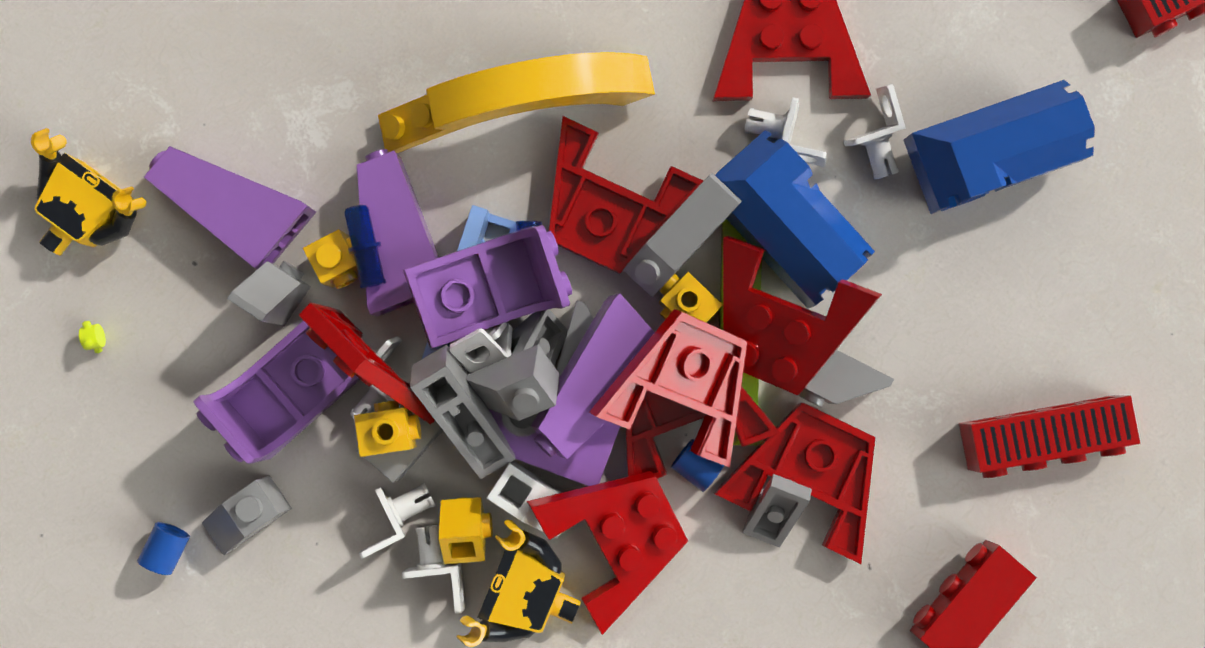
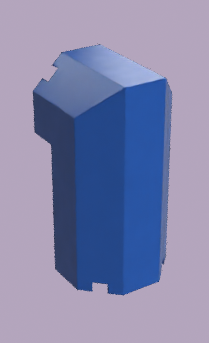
(1000, 145)
(795, 224)

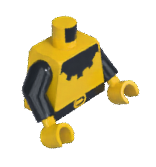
(79, 199)
(521, 592)

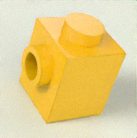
(332, 260)
(688, 296)
(387, 429)
(464, 530)

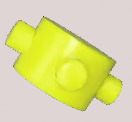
(92, 336)

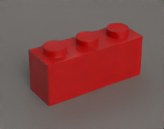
(973, 599)

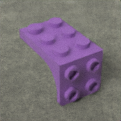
(488, 284)
(275, 397)

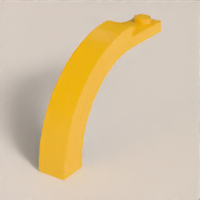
(517, 89)

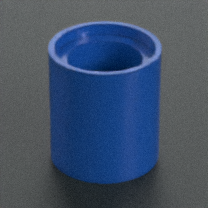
(696, 469)
(163, 548)

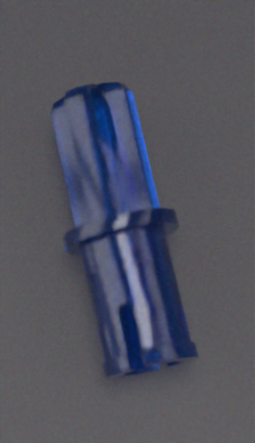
(364, 246)

